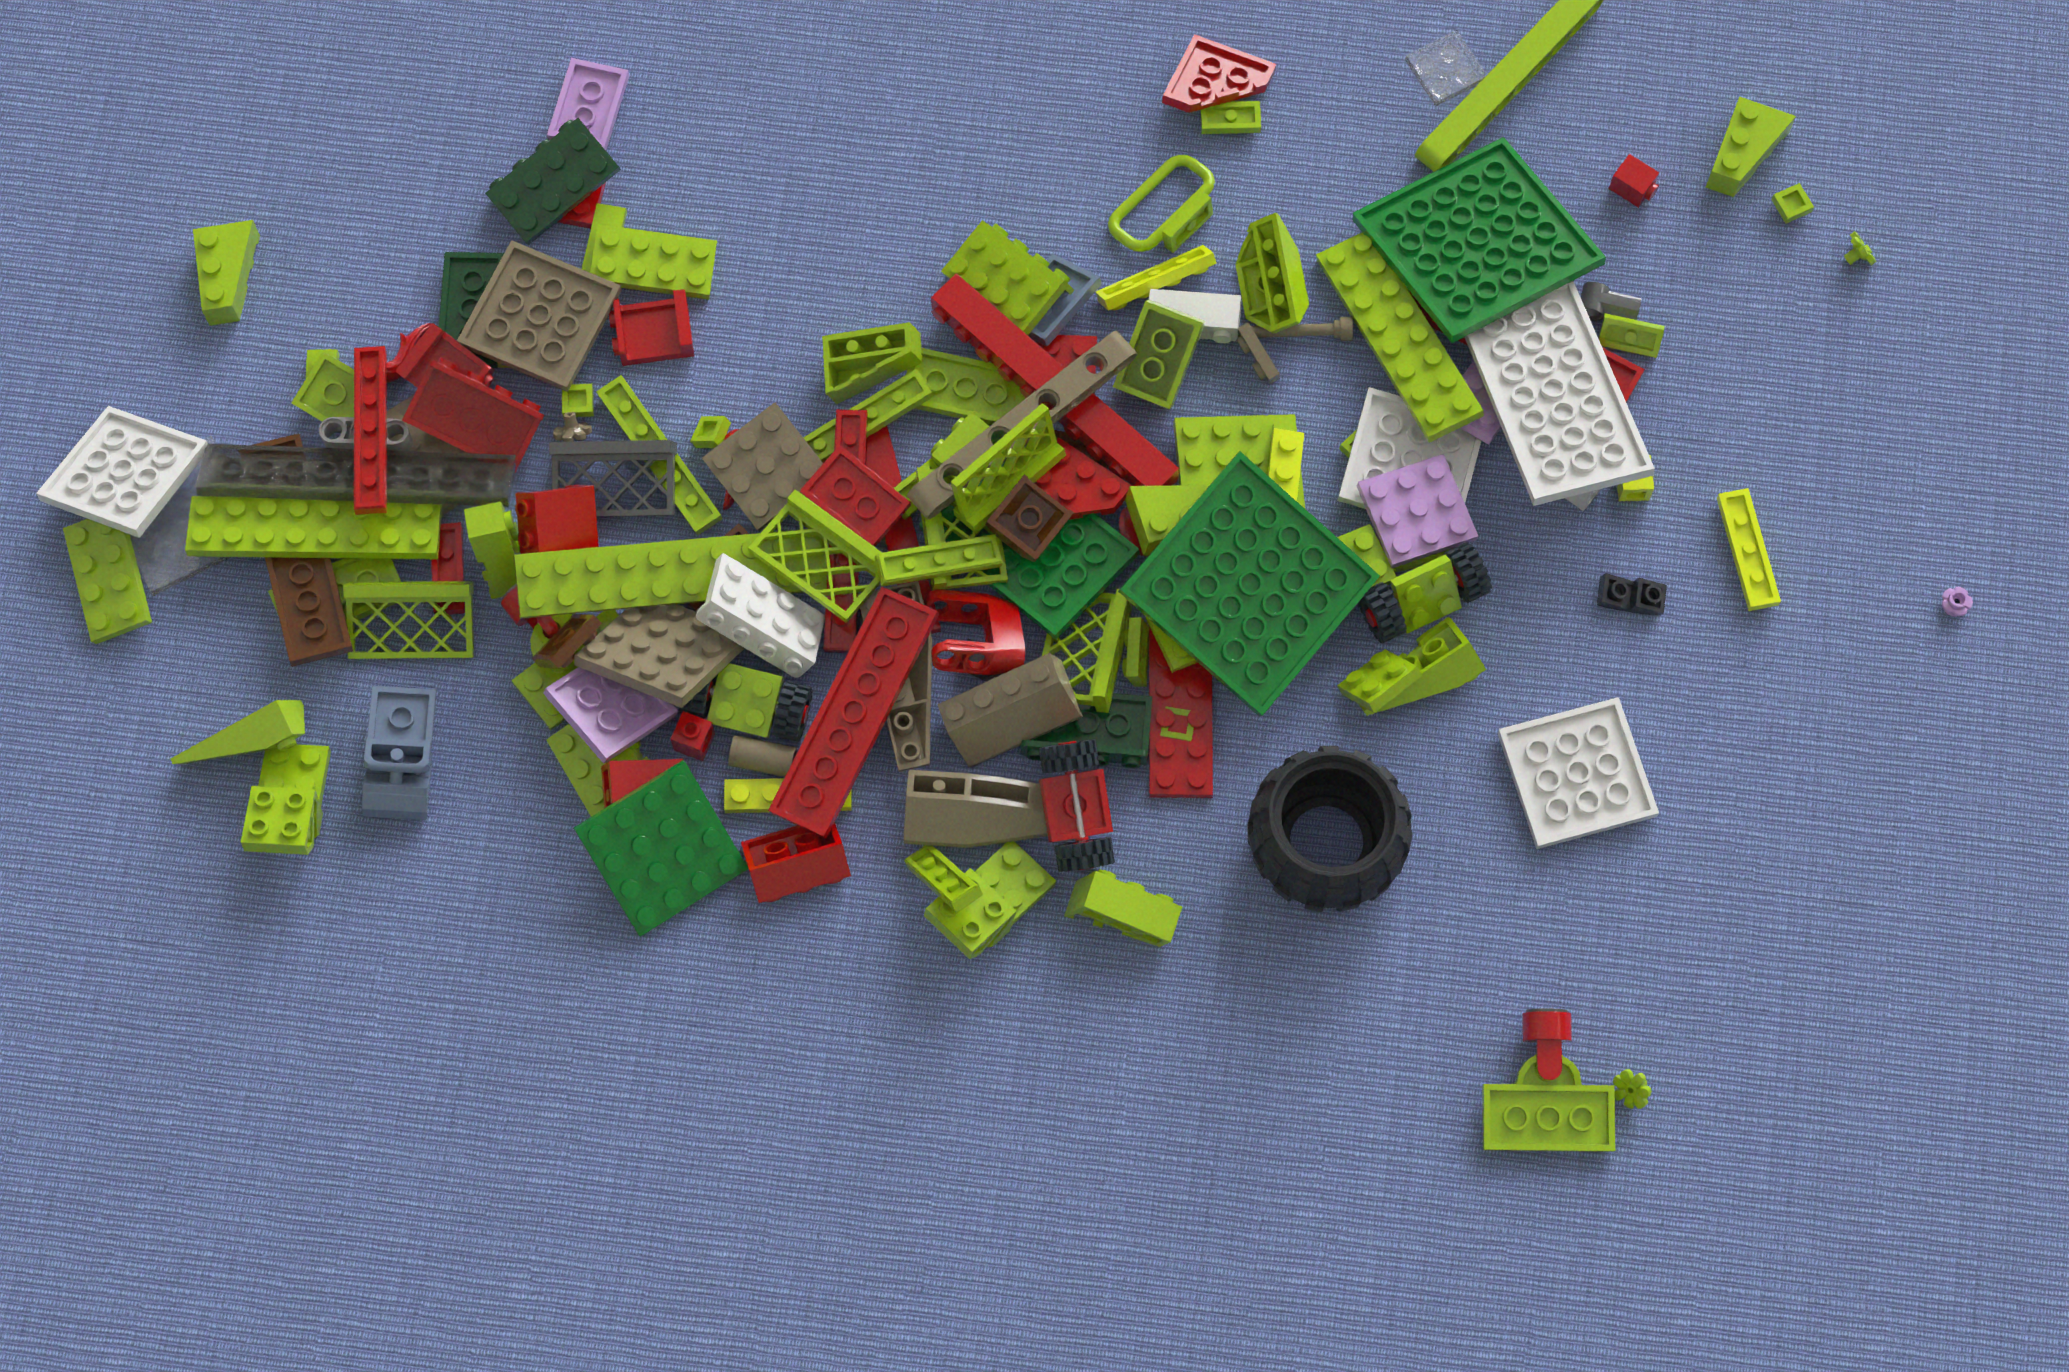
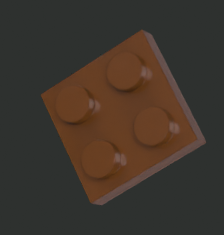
(561, 647)

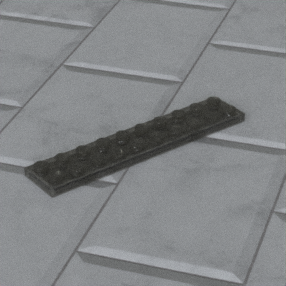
(329, 475)

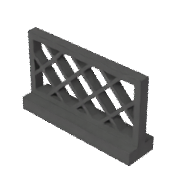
(619, 451)

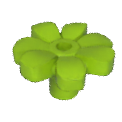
(1859, 251)
(1632, 1089)

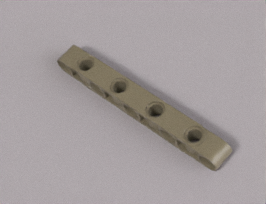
(1063, 391)

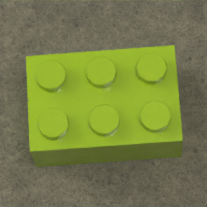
(1164, 350)

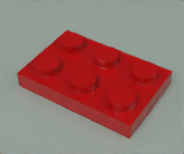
(855, 496)

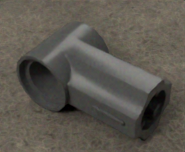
(1600, 300)

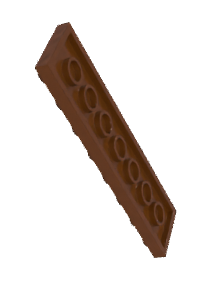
(307, 600)

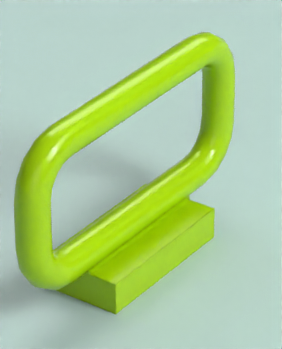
(1182, 222)

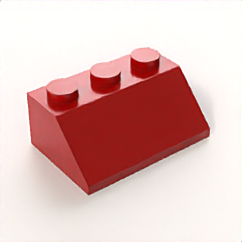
(794, 862)

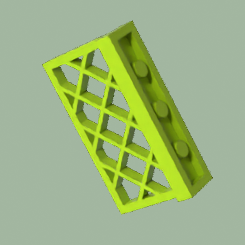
(1042, 452)
(832, 532)
(934, 534)
(410, 592)
(1109, 654)

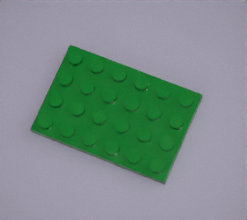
(1066, 576)

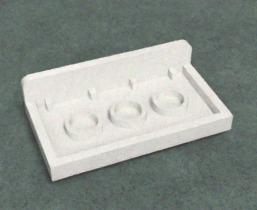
(762, 617)

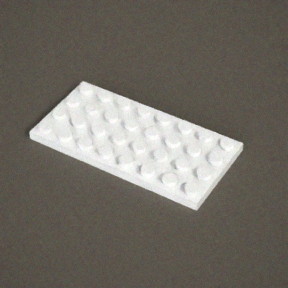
(1558, 399)

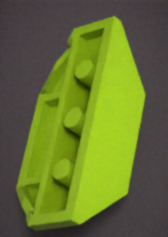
(1271, 276)

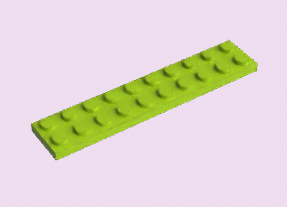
(645, 573)

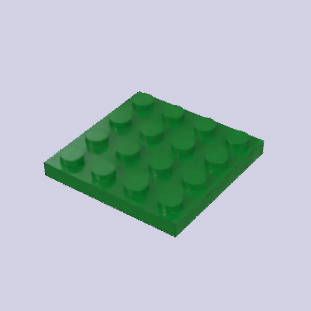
(661, 848)

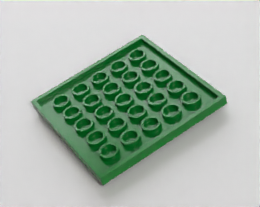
(1478, 239)
(1249, 583)

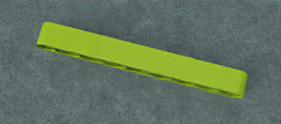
(1504, 82)

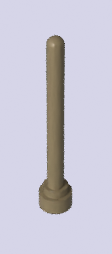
(1340, 329)

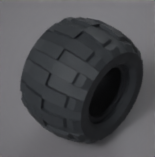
(1337, 781)

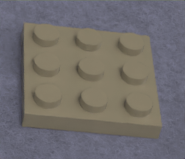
(763, 464)

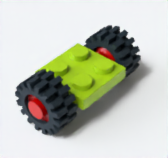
(1425, 593)
(750, 699)

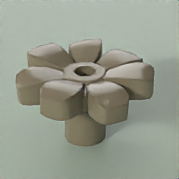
(572, 429)

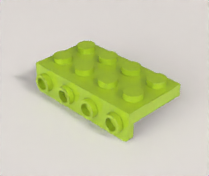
(1008, 275)
(584, 766)

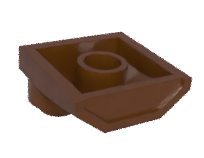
(1028, 519)

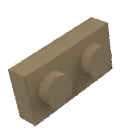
(1263, 364)

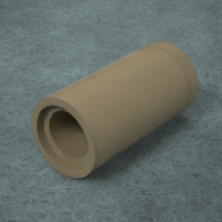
(761, 755)

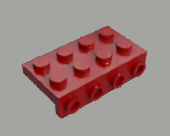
(472, 414)

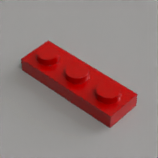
(450, 562)

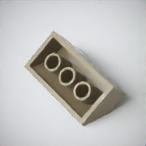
(1010, 709)

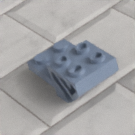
(398, 753)

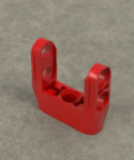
(1002, 633)

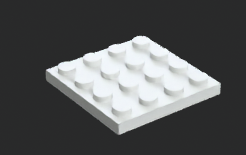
(1392, 439)
(123, 471)
(1577, 773)

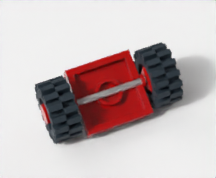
(1076, 805)

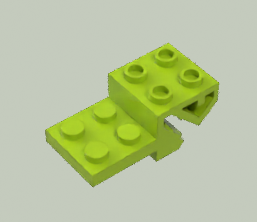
(287, 803)
(1010, 888)

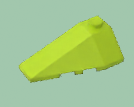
(1444, 661)
(265, 729)

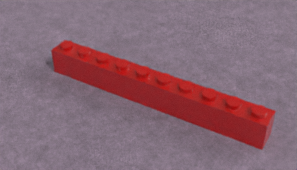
(1030, 367)

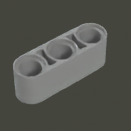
(346, 426)

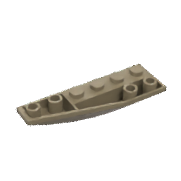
(911, 715)
(971, 809)

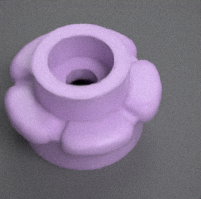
(1953, 608)

